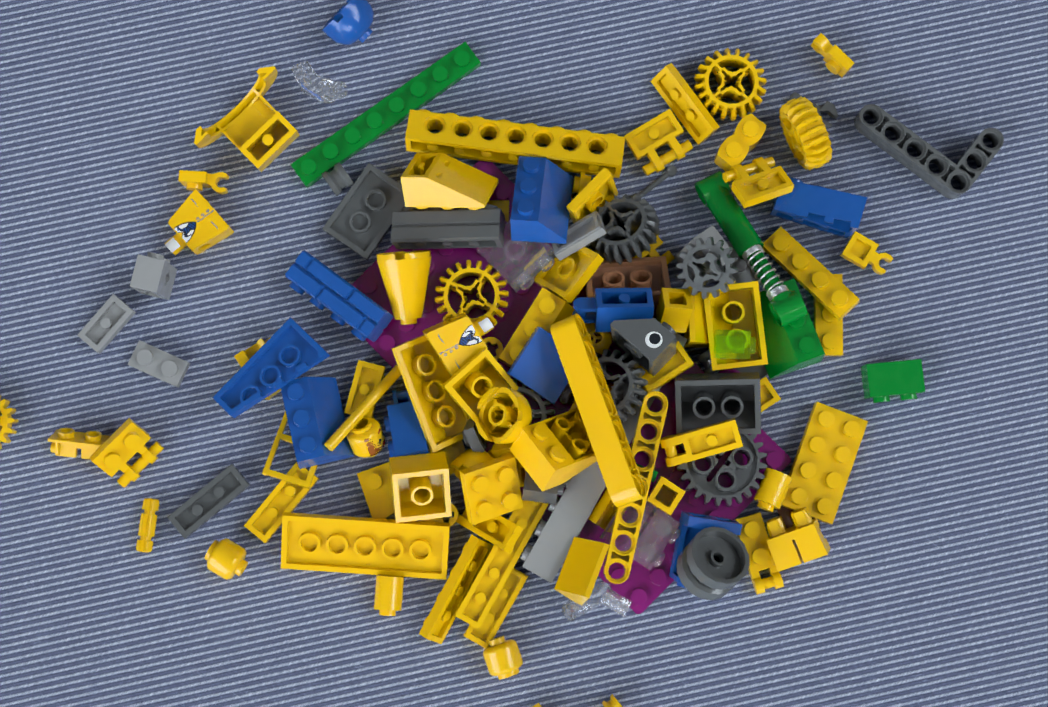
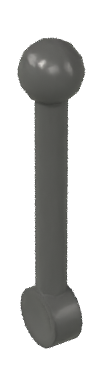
(670, 172)

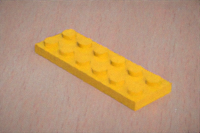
(364, 545)

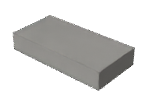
(580, 235)

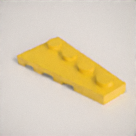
(378, 487)

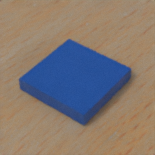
(540, 366)

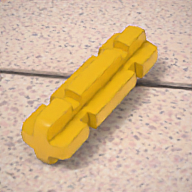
(147, 525)

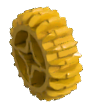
(724, 76)
(805, 133)
(450, 284)

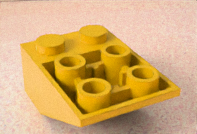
(445, 183)
(554, 449)

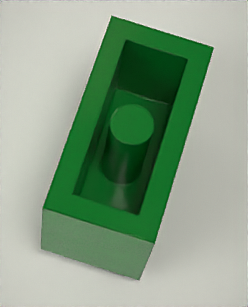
(893, 379)

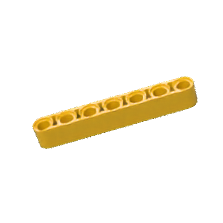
(598, 411)
(632, 529)

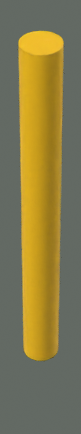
(363, 409)

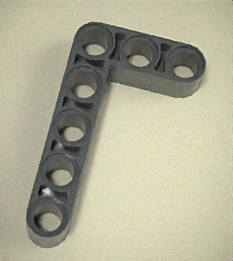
(927, 154)

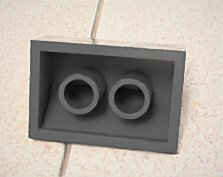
(718, 397)

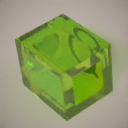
(733, 344)

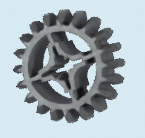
(636, 218)
(631, 379)

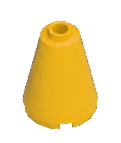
(405, 282)

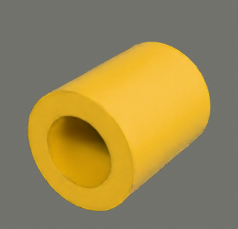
(772, 490)
(388, 594)

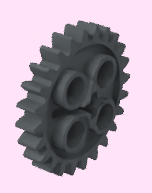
(741, 476)

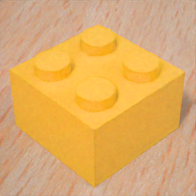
(420, 487)

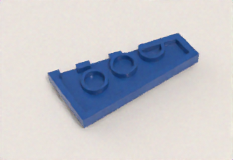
(274, 365)

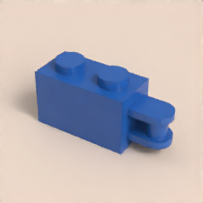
(614, 304)
(404, 427)

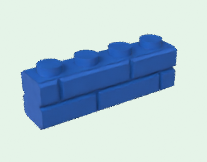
(338, 296)

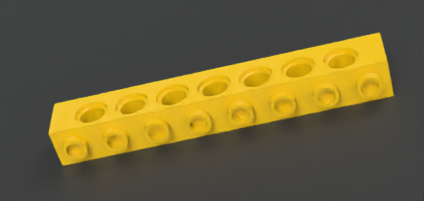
(501, 150)

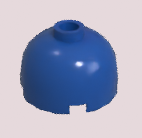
(350, 22)

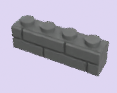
(448, 228)

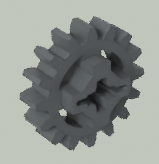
(697, 261)

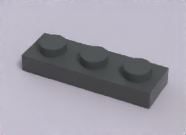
(208, 501)

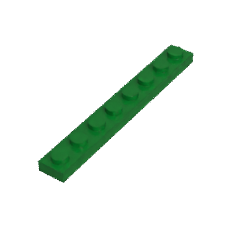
(386, 114)

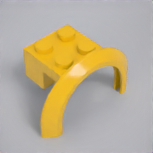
(253, 125)

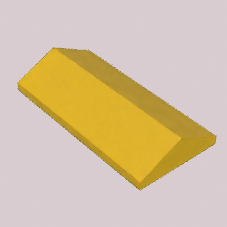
(424, 378)

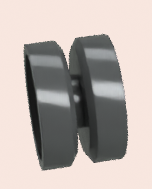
(712, 563)

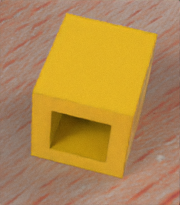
(675, 308)
(665, 495)

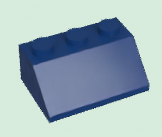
(540, 202)
(313, 417)

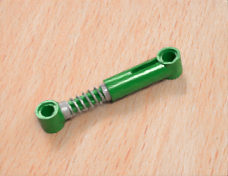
(717, 196)

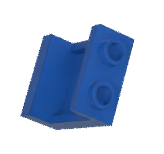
(691, 525)

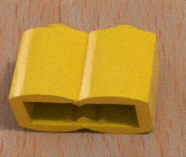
(743, 140)

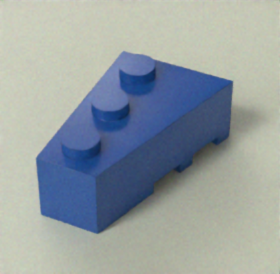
(820, 208)

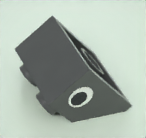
(645, 341)

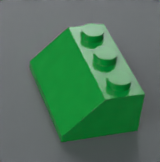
(792, 345)

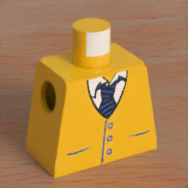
(196, 226)
(458, 340)

